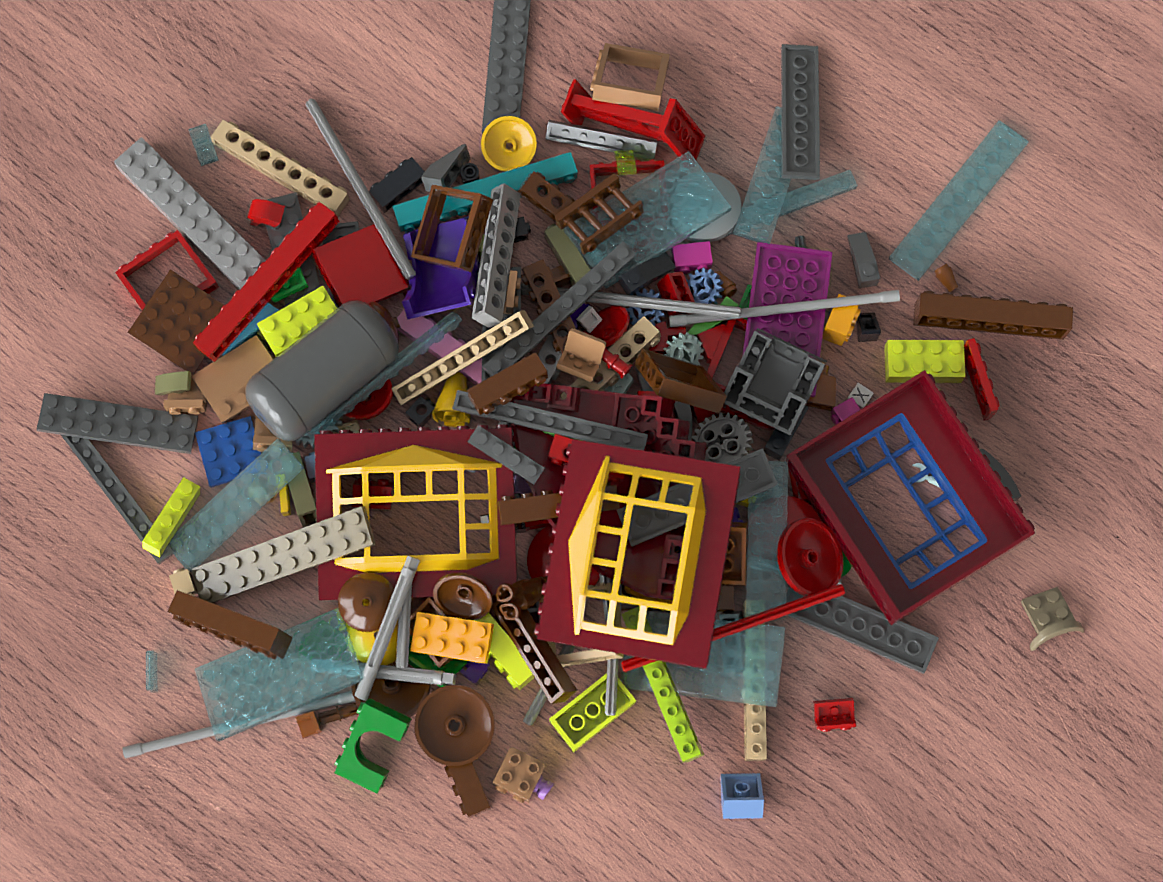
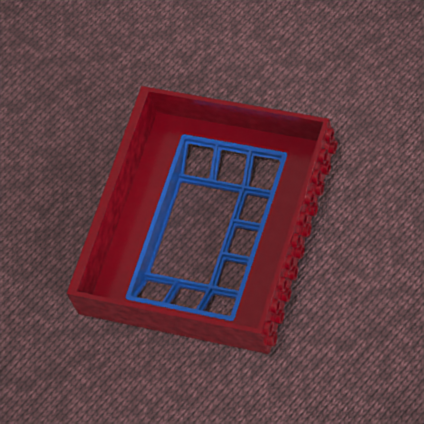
(952, 461)

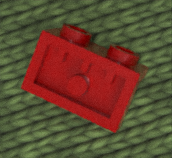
(377, 488)

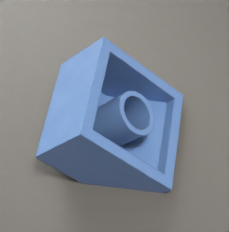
(742, 796)

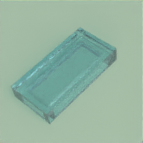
(151, 671)

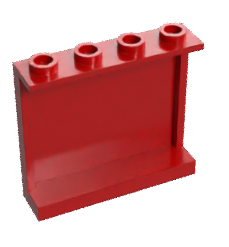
(360, 268)

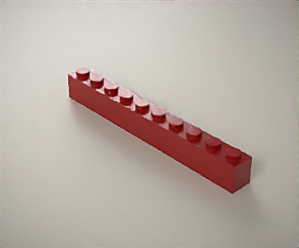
(266, 281)

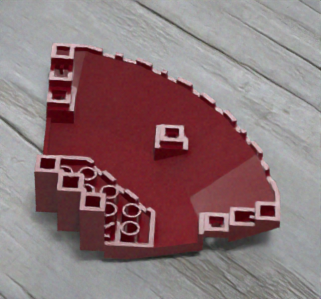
(654, 564)

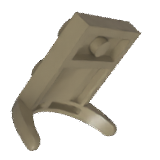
(1049, 616)

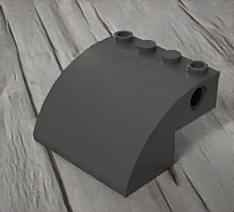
(773, 381)

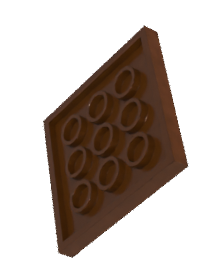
(174, 320)

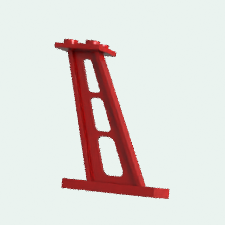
(674, 126)

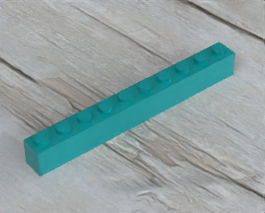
(555, 169)

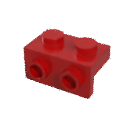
(834, 714)

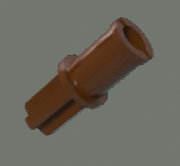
(338, 714)

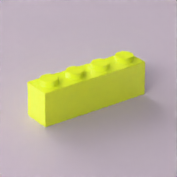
(171, 517)

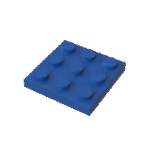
(227, 450)

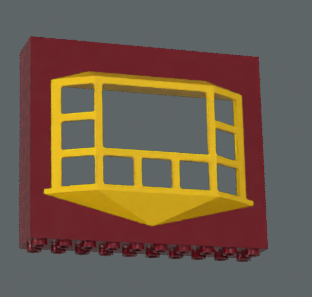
(415, 452)
(699, 566)

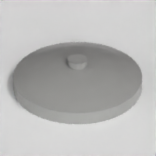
(724, 224)

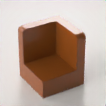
(559, 276)
(308, 724)

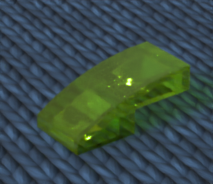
(625, 162)

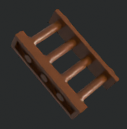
(596, 197)

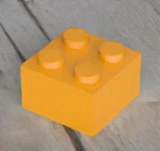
(839, 323)

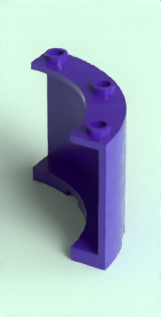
(436, 286)

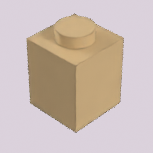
(183, 581)

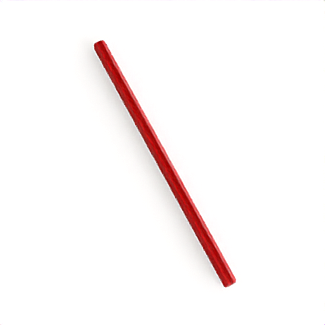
(755, 620)

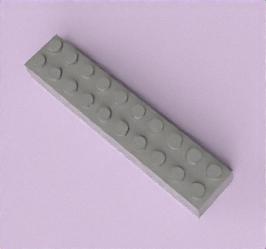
(189, 213)

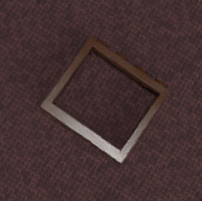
(472, 234)
(701, 391)

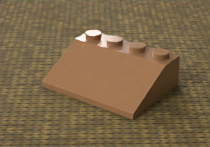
(226, 378)

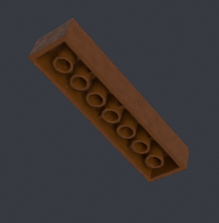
(993, 315)

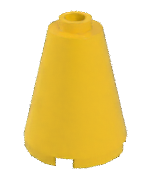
(443, 408)

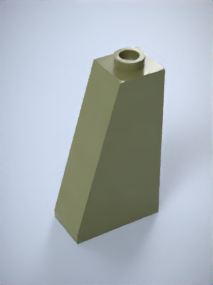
(566, 253)
(303, 495)

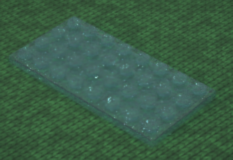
(675, 206)
(739, 669)
(253, 689)

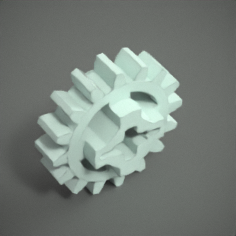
(687, 352)

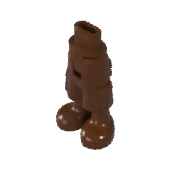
(526, 592)

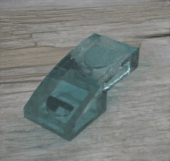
(203, 145)

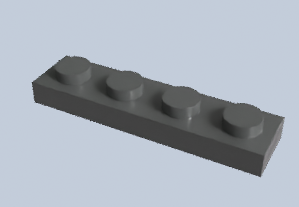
(506, 454)

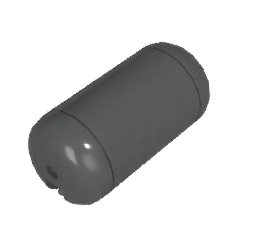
(322, 370)

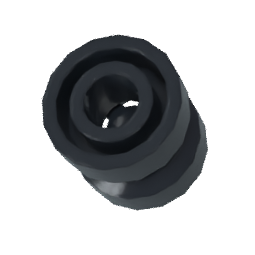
(467, 175)

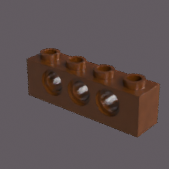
(544, 203)

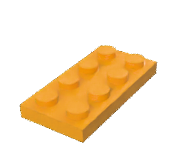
(452, 637)

